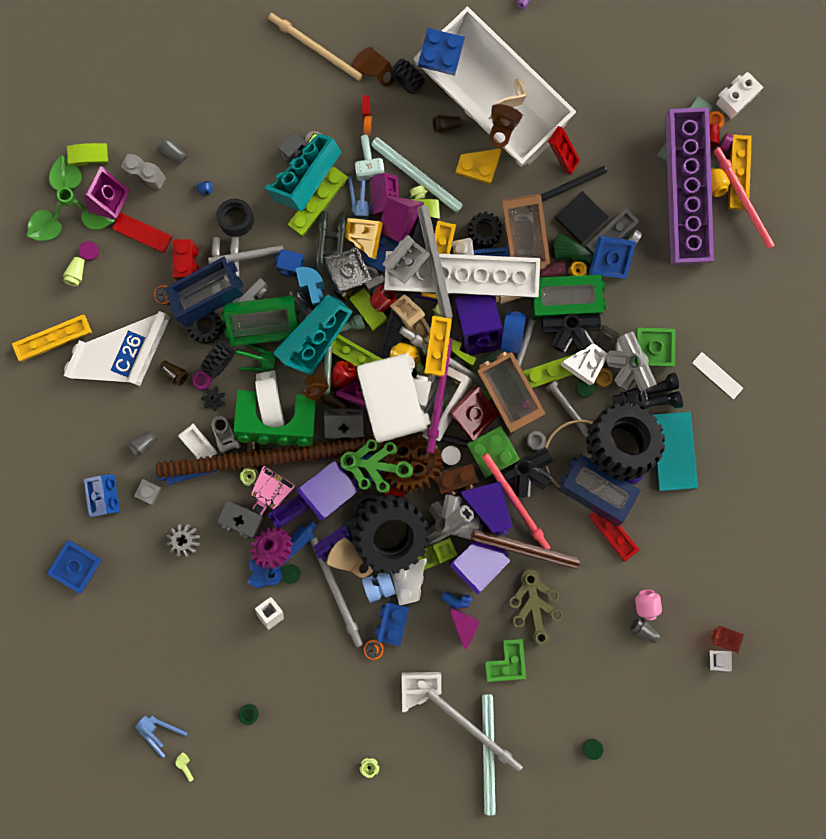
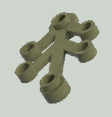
(535, 604)

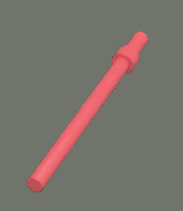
(726, 166)
(536, 533)

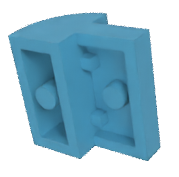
(311, 283)

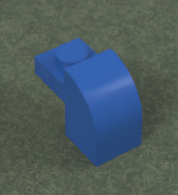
(513, 332)

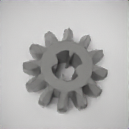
(186, 547)

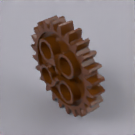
(414, 449)

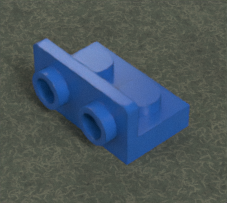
(101, 495)
(392, 624)

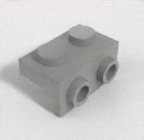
(405, 259)

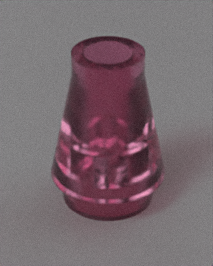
(553, 270)

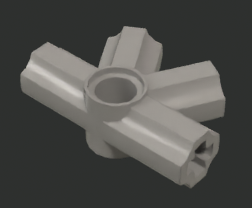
(629, 370)
(448, 517)

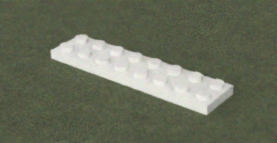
(475, 276)

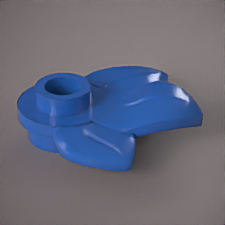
(261, 576)

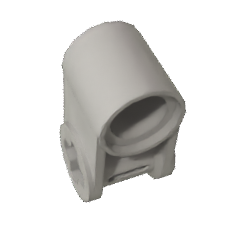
(224, 436)

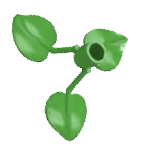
(62, 177)

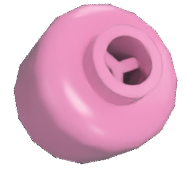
(648, 604)

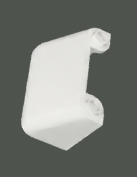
(392, 397)

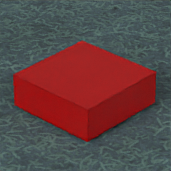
(365, 105)

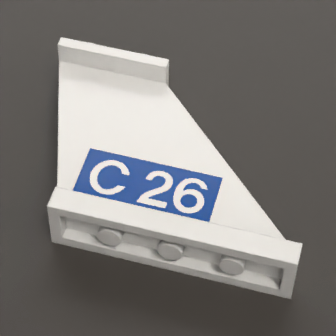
(120, 354)

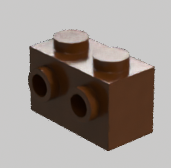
(456, 479)

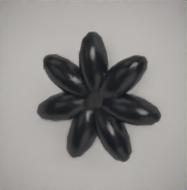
(217, 398)

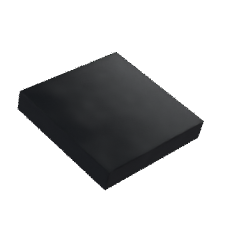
(581, 217)

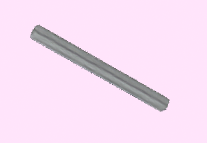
(434, 262)

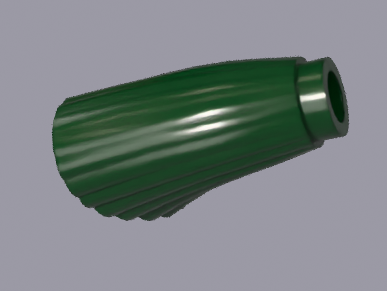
(569, 249)

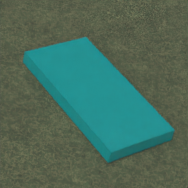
(678, 464)

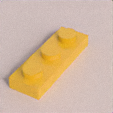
(438, 346)

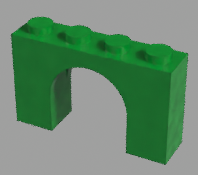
(249, 428)

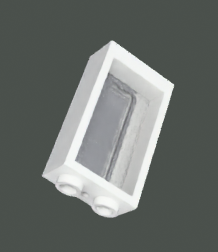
(455, 389)

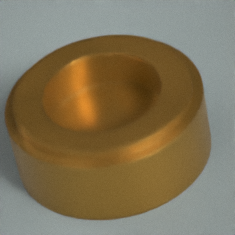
(604, 378)

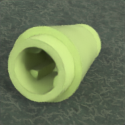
(74, 272)

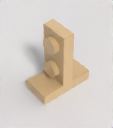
(411, 316)

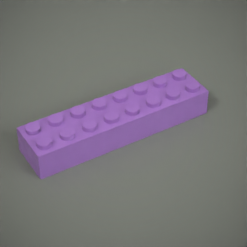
(689, 186)

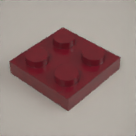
(474, 413)

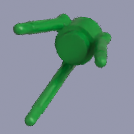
(266, 361)

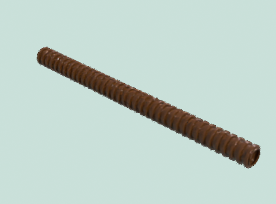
(261, 458)

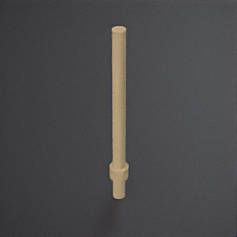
(286, 27)

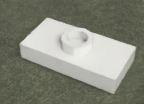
(197, 442)

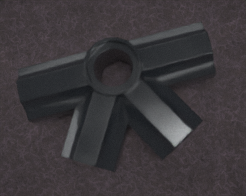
(565, 334)
(534, 475)

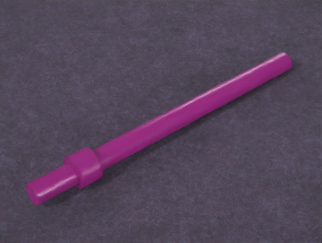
(433, 432)

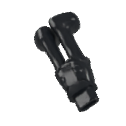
(638, 397)

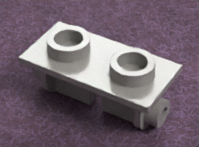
(301, 305)

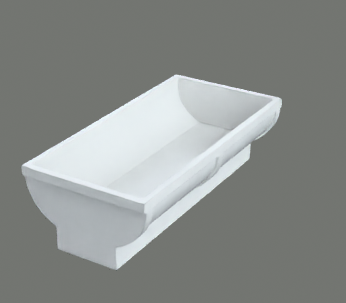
(488, 75)

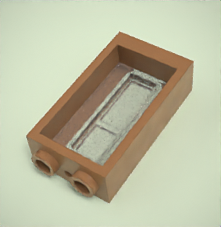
(526, 228)
(510, 391)

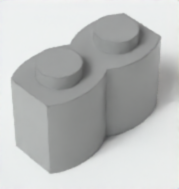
(143, 171)

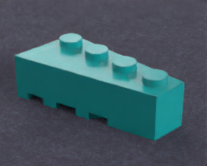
(305, 174)
(314, 336)

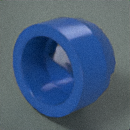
(205, 186)

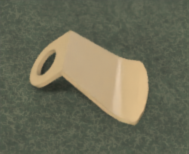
(515, 100)
(346, 558)

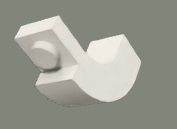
(269, 399)

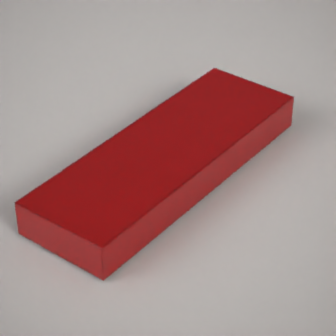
(564, 150)
(142, 232)
(615, 536)

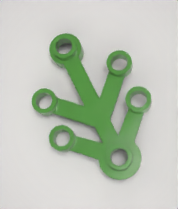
(373, 465)

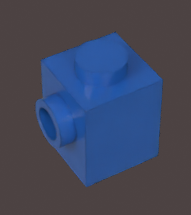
(288, 261)

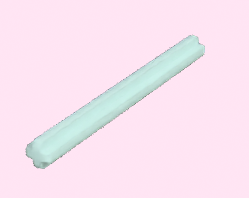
(416, 174)
(488, 755)

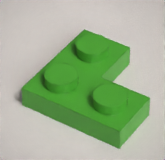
(511, 667)

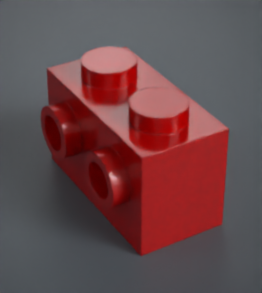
(184, 258)

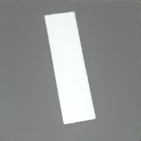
(717, 375)

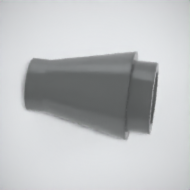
(171, 150)
(141, 443)
(642, 629)

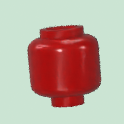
(342, 374)

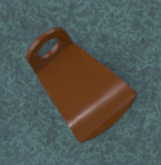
(373, 64)
(504, 121)
(316, 383)

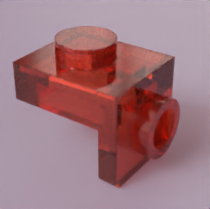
(727, 639)

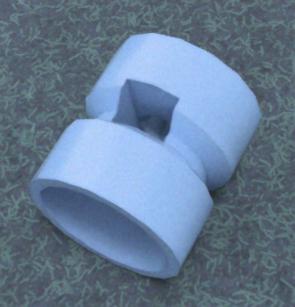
(378, 586)

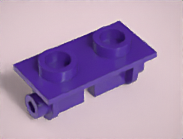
(288, 511)
(325, 546)

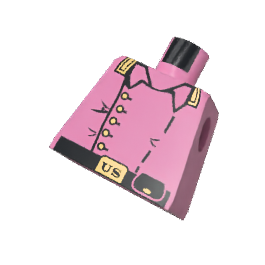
(270, 490)

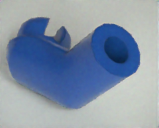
(462, 602)

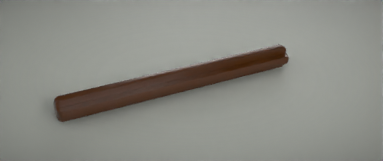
(525, 549)

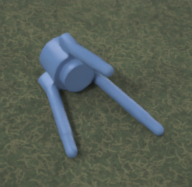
(361, 209)
(147, 727)

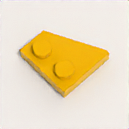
(479, 165)
(364, 235)

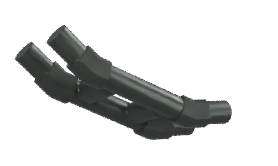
(323, 234)

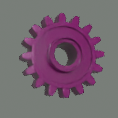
(271, 548)

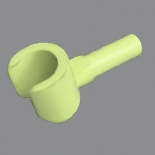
(181, 763)

